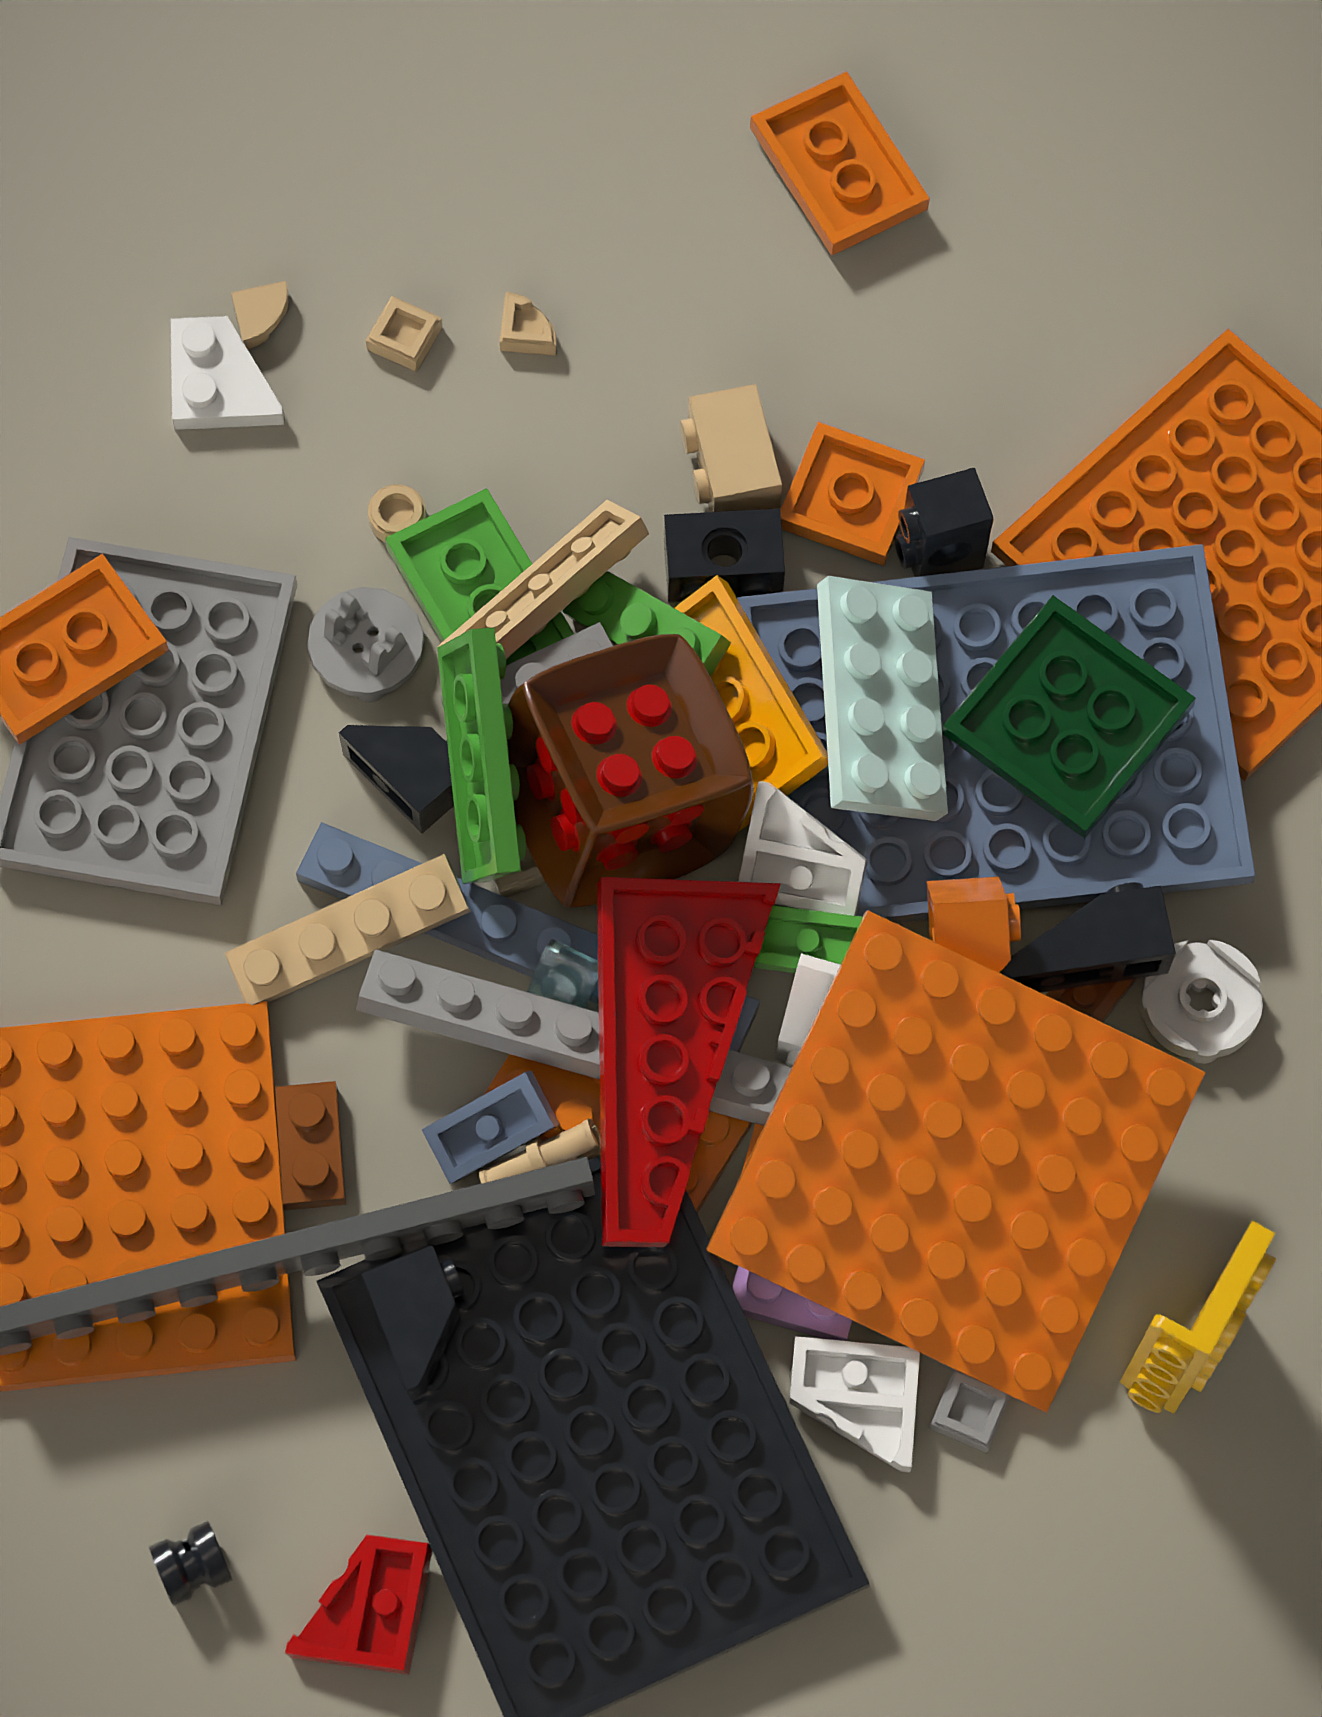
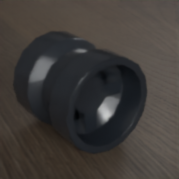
(190, 1563)

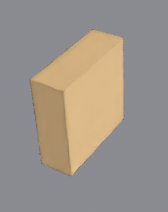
(404, 333)

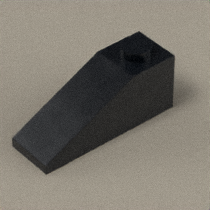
(1103, 942)

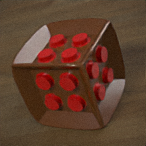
(626, 767)

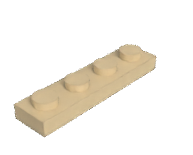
(558, 576)
(348, 931)

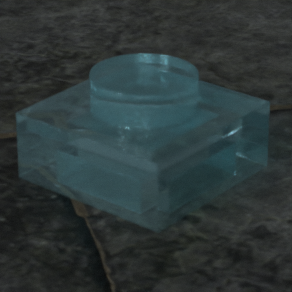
(565, 975)

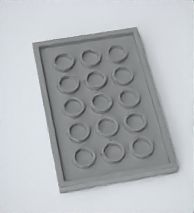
(159, 767)

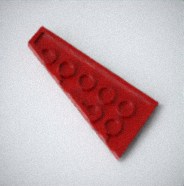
(668, 1009)

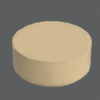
(394, 509)

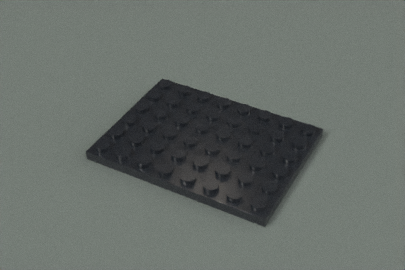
(600, 1460)

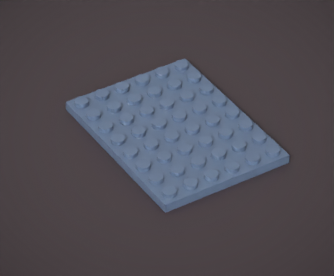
(1170, 827)

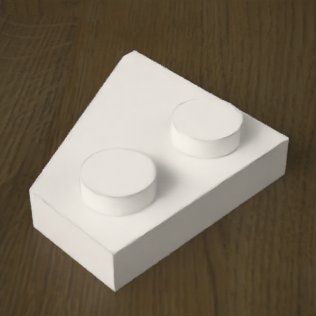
(217, 378)
(802, 854)
(859, 1393)

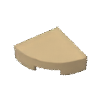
(260, 311)
(525, 328)

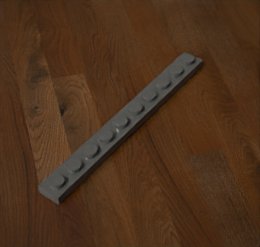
(312, 1249)

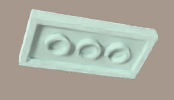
(881, 699)

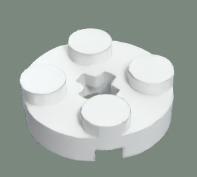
(1202, 1033)

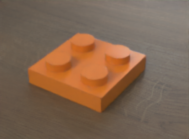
(849, 493)

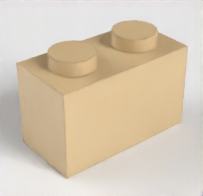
(731, 451)

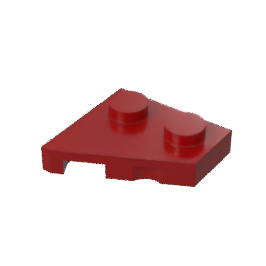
(371, 1610)

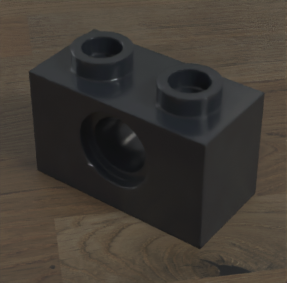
(944, 525)
(746, 535)

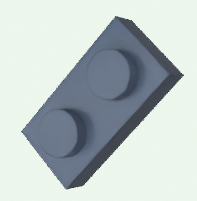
(490, 1127)

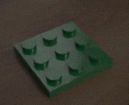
(1068, 716)

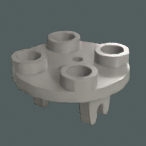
(385, 659)

